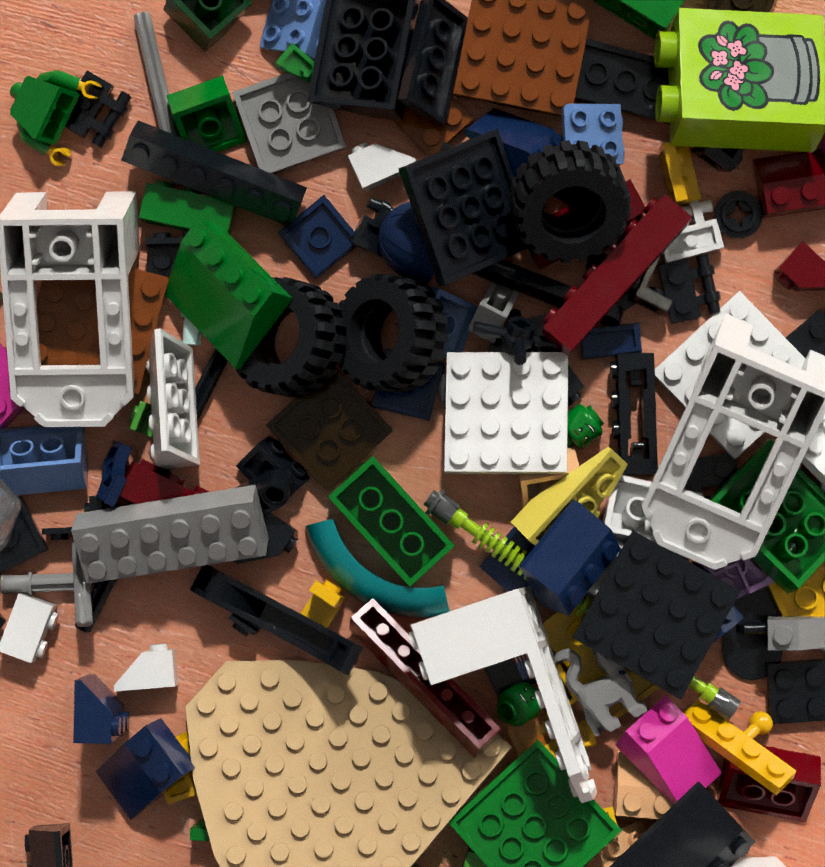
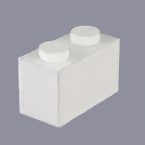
(28, 628)

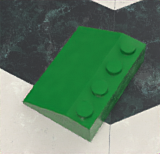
(224, 291)
(797, 534)

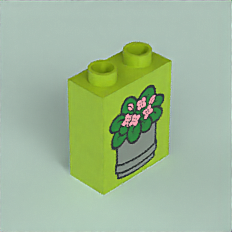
(743, 80)

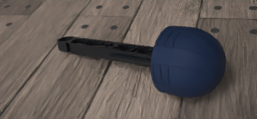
(407, 256)

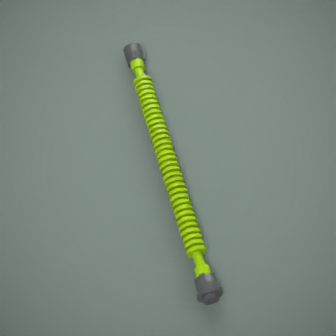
(448, 511)

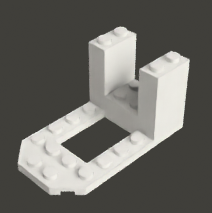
(69, 246)
(755, 392)
(497, 632)

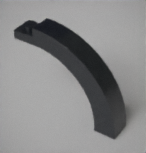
(276, 618)

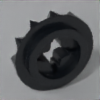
(746, 203)

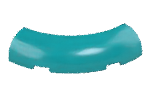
(365, 585)

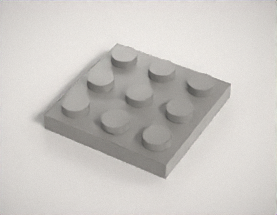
(284, 125)

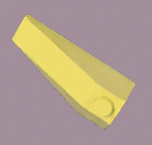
(585, 484)

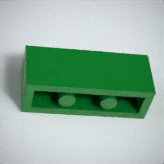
(181, 208)

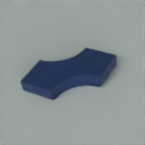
(113, 473)

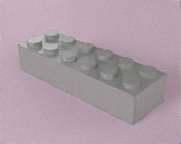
(170, 534)

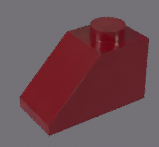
(802, 270)

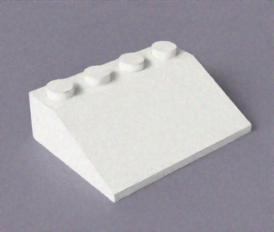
(172, 402)

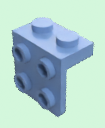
(293, 23)
(596, 125)

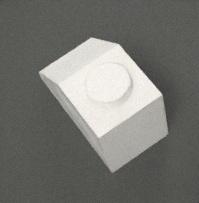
(376, 164)
(151, 670)

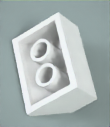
(624, 509)

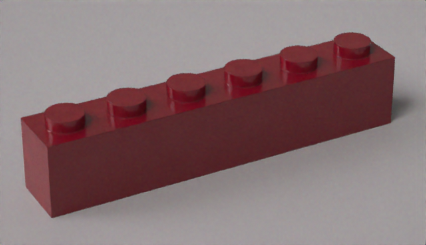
(616, 274)
(444, 699)

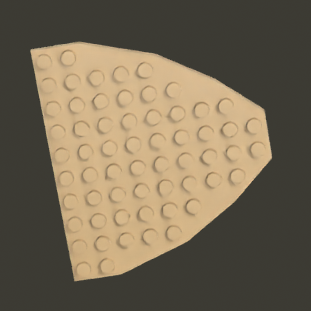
(324, 767)

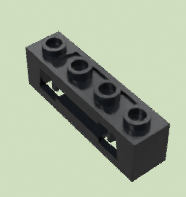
(620, 399)

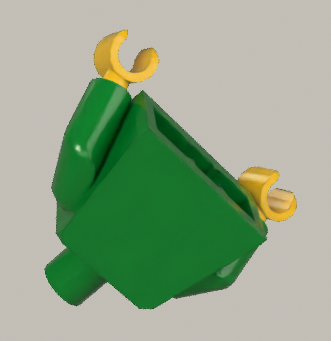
(44, 107)

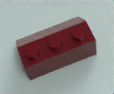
(790, 183)
(794, 802)

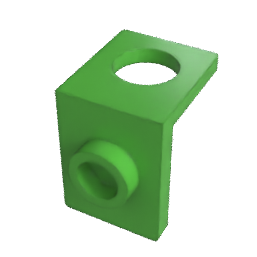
(140, 418)

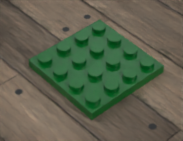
(533, 818)

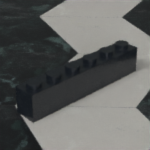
(213, 173)

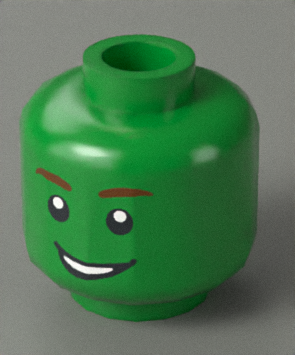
(583, 426)
(518, 704)

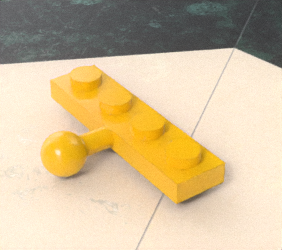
(740, 747)

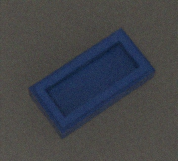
(611, 341)

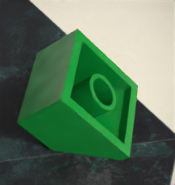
(207, 115)

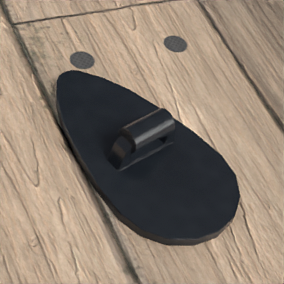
(747, 642)

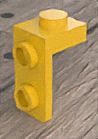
(323, 603)

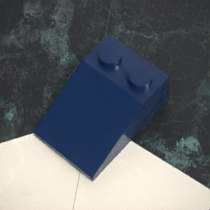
(517, 134)
(145, 768)

